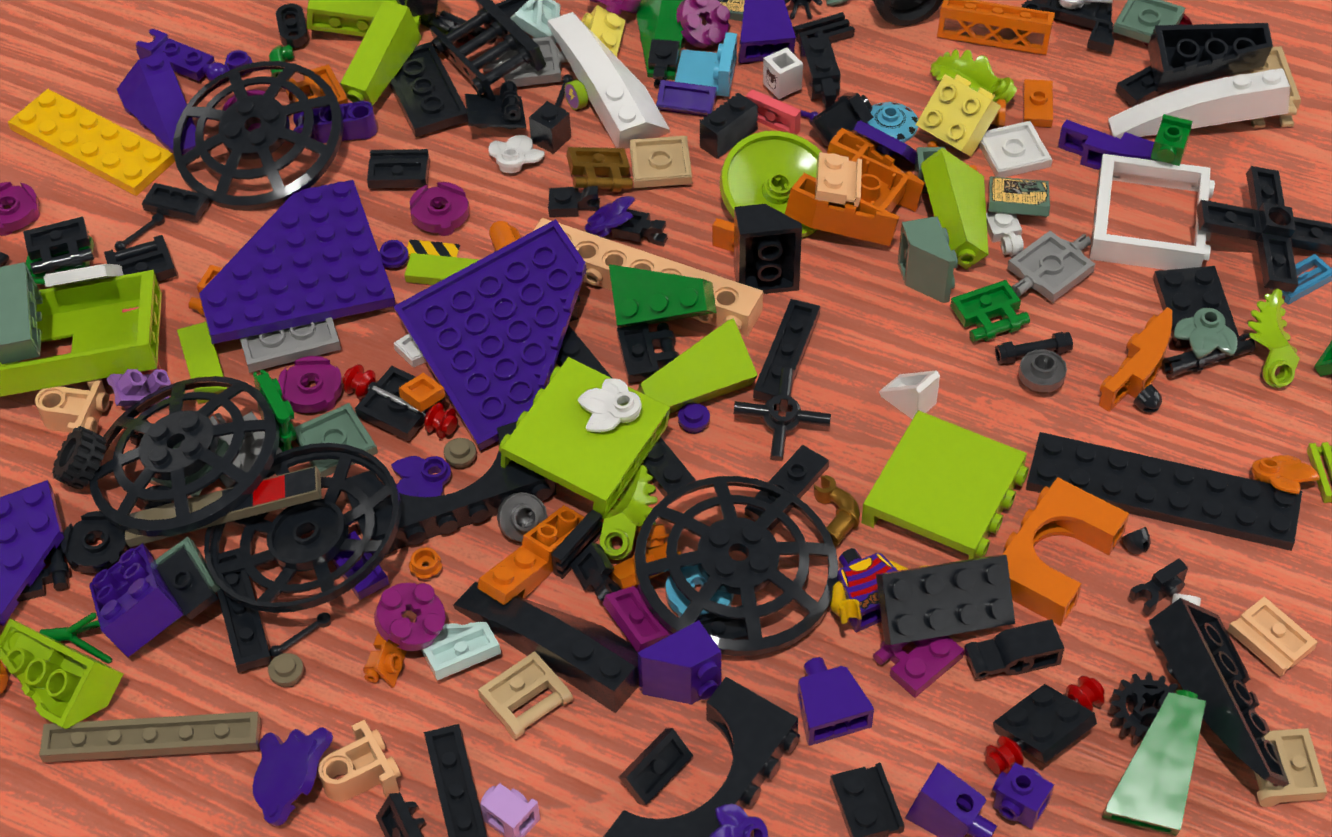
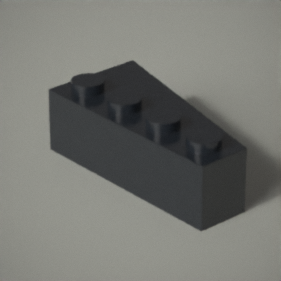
(1206, 51)

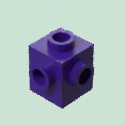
(1022, 795)

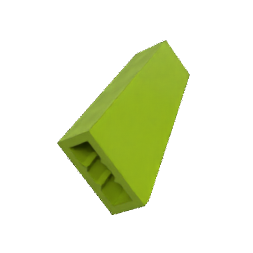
(381, 53)
(959, 204)
(703, 371)

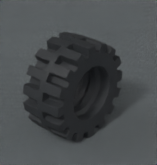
(79, 458)

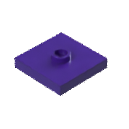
(885, 142)

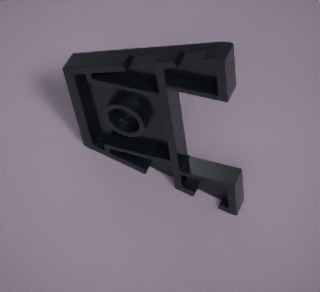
(1089, 15)

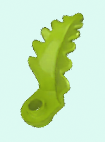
(977, 72)
(1271, 335)
(628, 514)

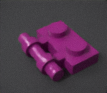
(923, 664)

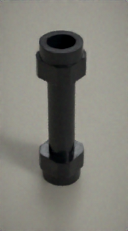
(1008, 352)

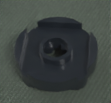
(93, 558)

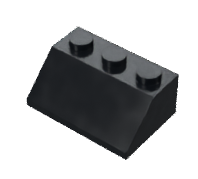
(766, 249)

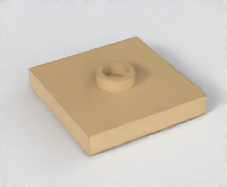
(660, 161)

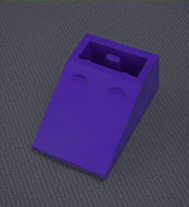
(133, 600)

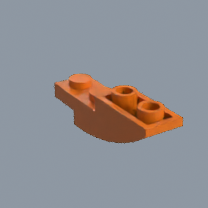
(1142, 361)
(532, 561)

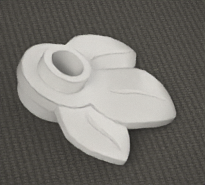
(514, 153)
(608, 405)

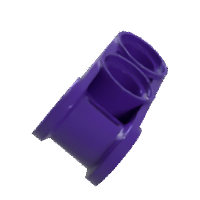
(358, 122)

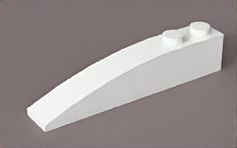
(611, 87)
(1210, 103)

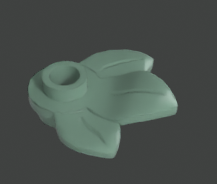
(1207, 335)

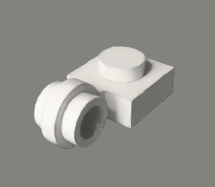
(1007, 229)

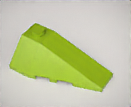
(57, 677)

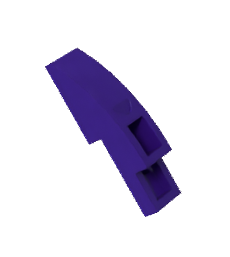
(1093, 144)

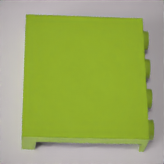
(558, 446)
(947, 485)

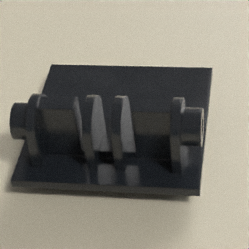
(502, 112)

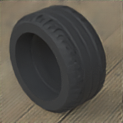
(906, 11)

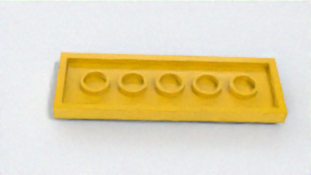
(92, 142)

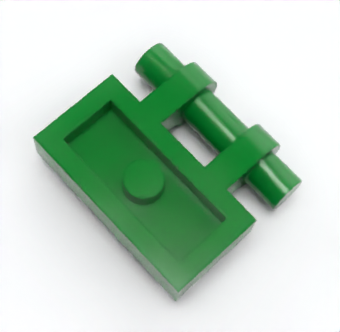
(986, 303)

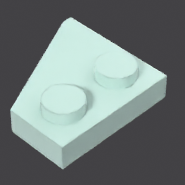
(534, 15)
(460, 648)

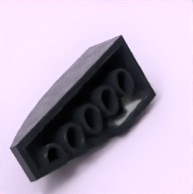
(572, 647)
(1210, 666)

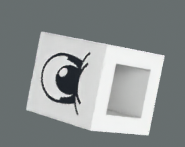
(782, 73)

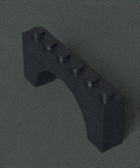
(443, 514)
(757, 739)

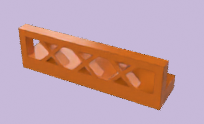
(996, 15)

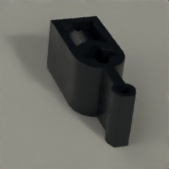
(1017, 650)

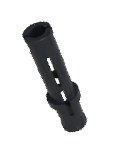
(1189, 362)

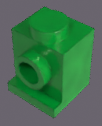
(1171, 140)

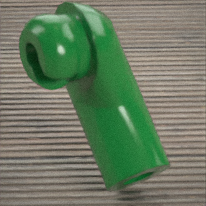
(280, 54)

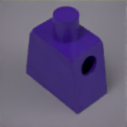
(831, 703)
(949, 807)

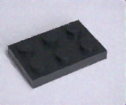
(1189, 291)

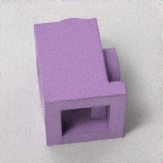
(509, 811)

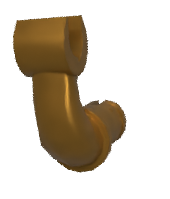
(846, 515)

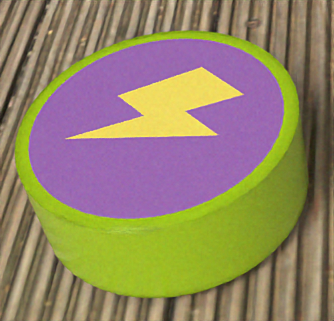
(576, 94)

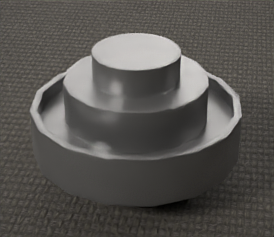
(1042, 370)
(520, 514)

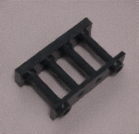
(500, 26)

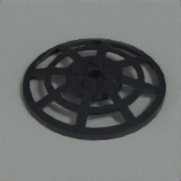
(260, 141)
(197, 449)
(322, 546)
(735, 576)

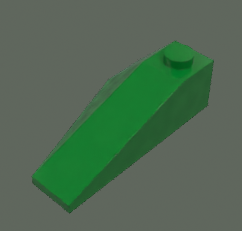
(659, 21)

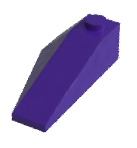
(156, 100)

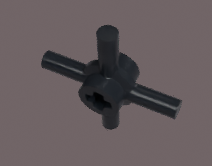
(777, 423)

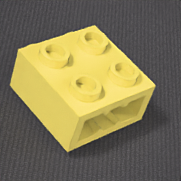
(959, 113)

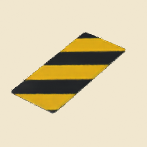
(433, 248)

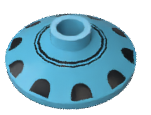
(894, 120)

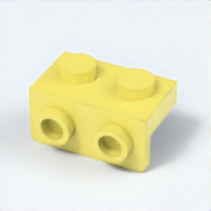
(606, 27)

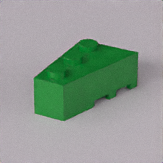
(657, 296)

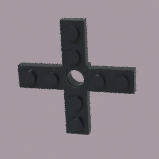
(1269, 225)

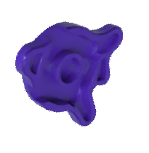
(287, 771)

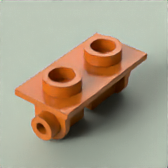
(384, 663)

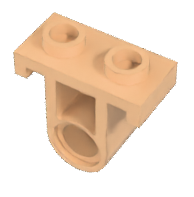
(68, 408)
(362, 765)

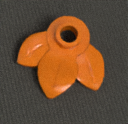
(1284, 472)

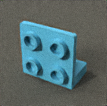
(710, 67)

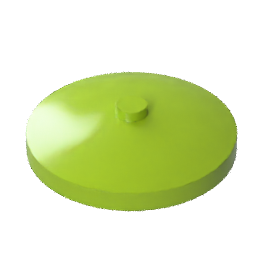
(765, 169)

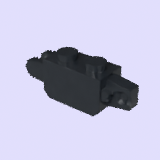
(819, 68)

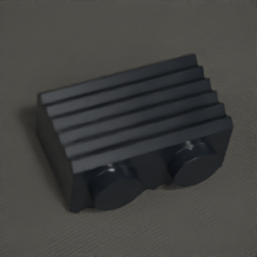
(728, 125)

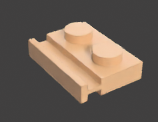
(838, 179)
(1272, 636)

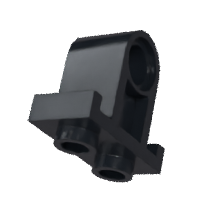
(842, 114)

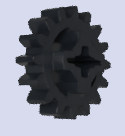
(1144, 702)

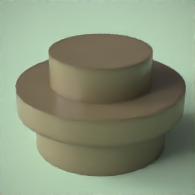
(460, 453)
(286, 669)

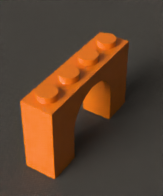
(1059, 512)

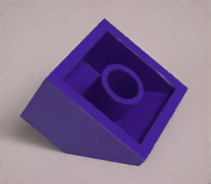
(681, 666)

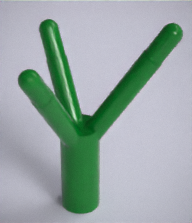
(70, 634)

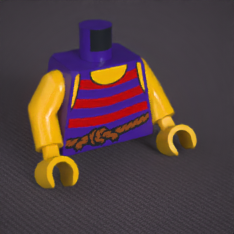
(856, 589)

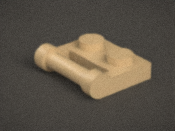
(520, 685)
(1300, 766)

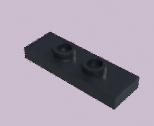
(795, 477)

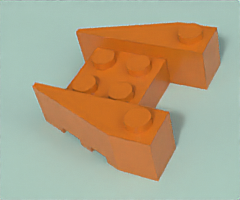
(881, 190)

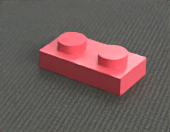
(776, 113)

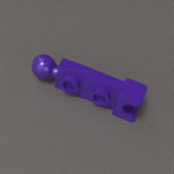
(182, 58)

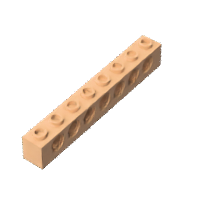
(731, 297)

